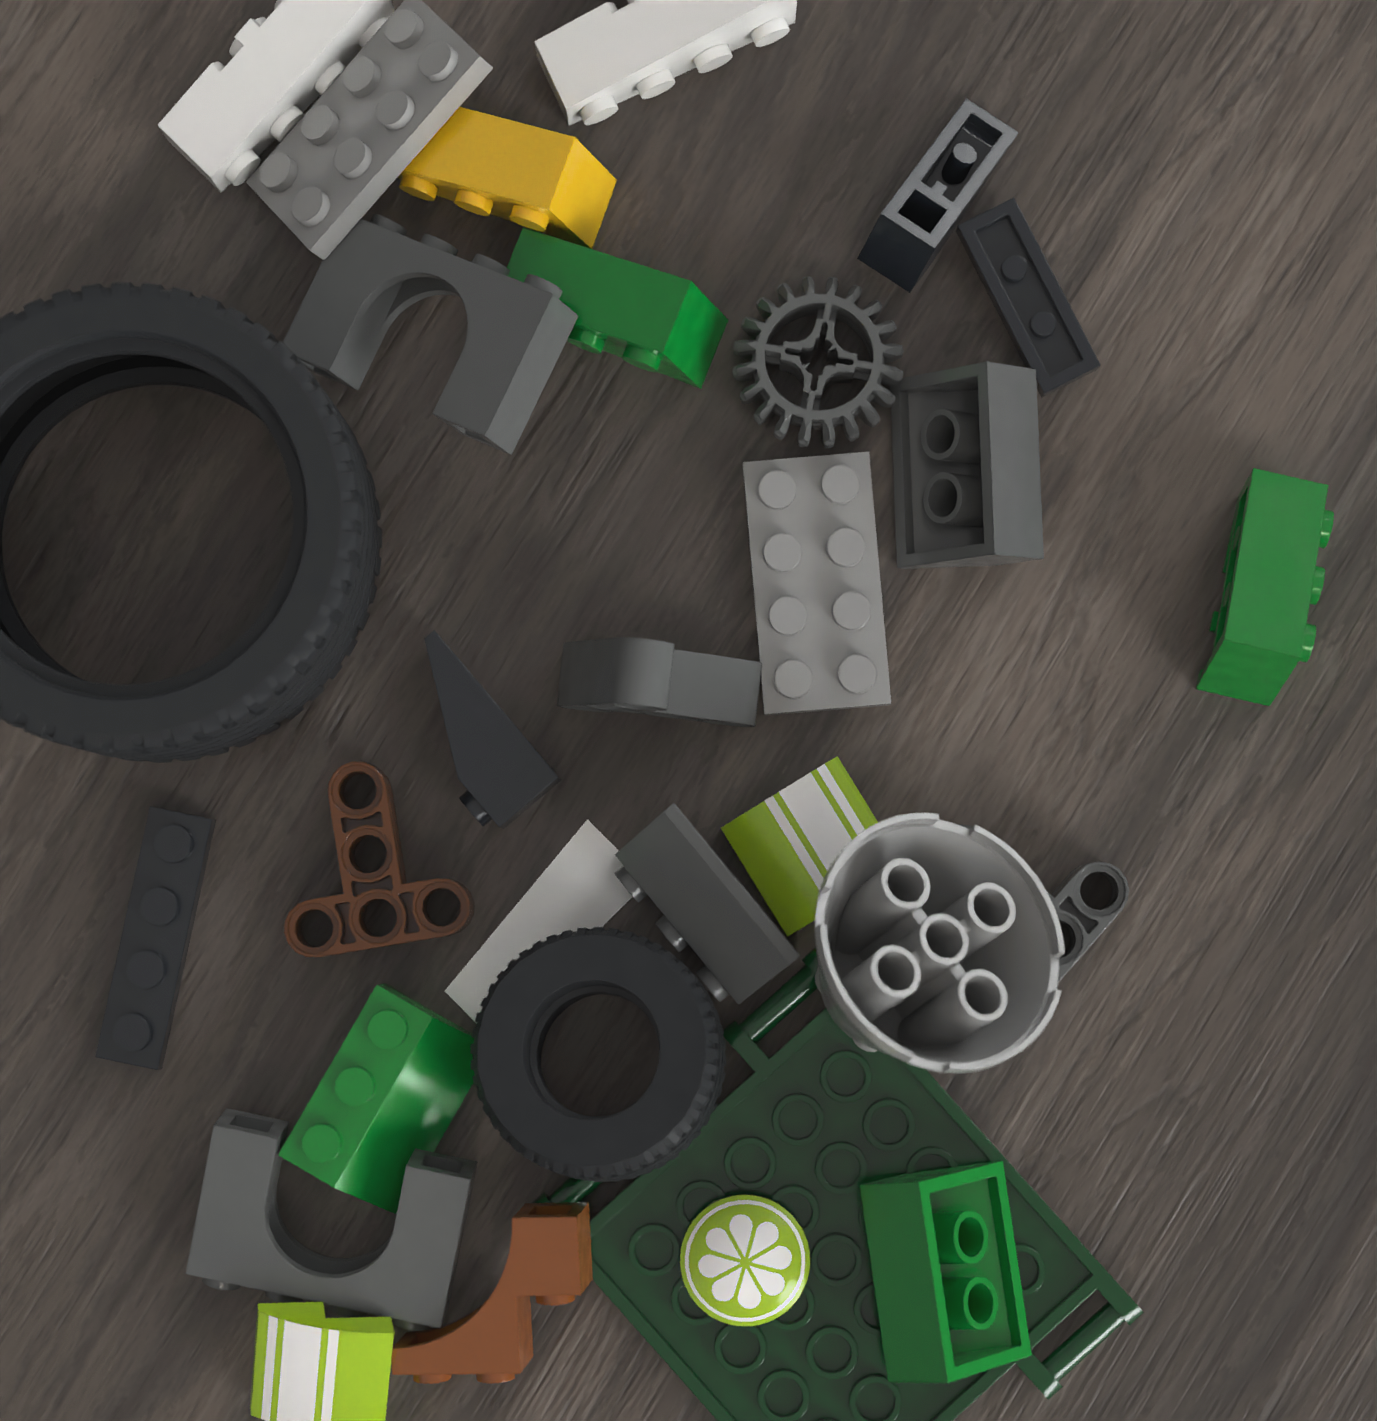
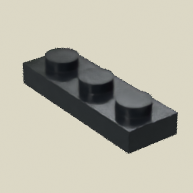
(1027, 297)

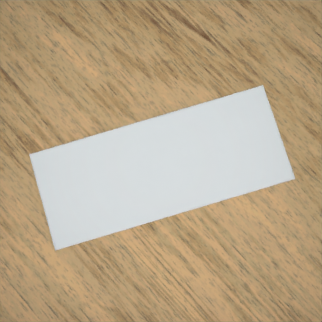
(569, 895)

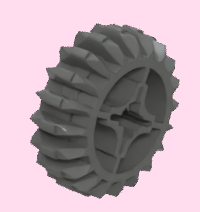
(846, 368)

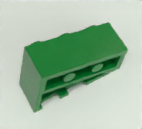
(626, 307)

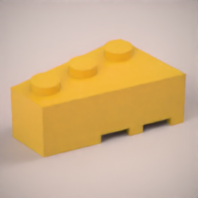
(514, 174)

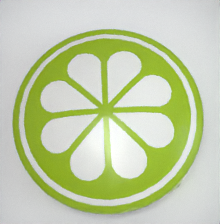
(745, 1260)

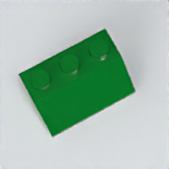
(382, 1098)
(945, 1273)

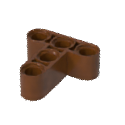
(363, 888)

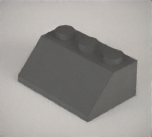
(967, 467)
(703, 907)

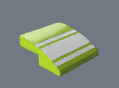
(796, 837)
(319, 1365)

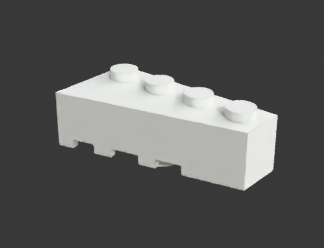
(648, 44)
(268, 83)

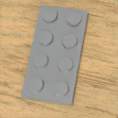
(368, 126)
(816, 583)

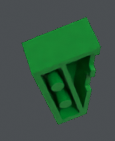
(1268, 587)

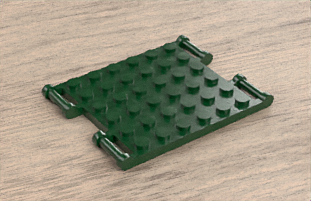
(807, 1137)

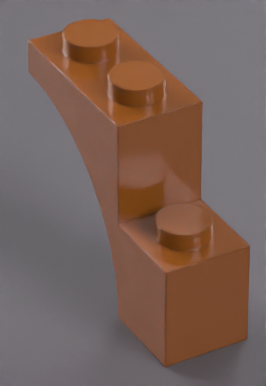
(495, 1341)

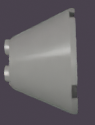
(937, 945)

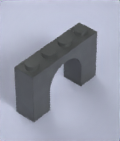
(511, 331)
(246, 1243)

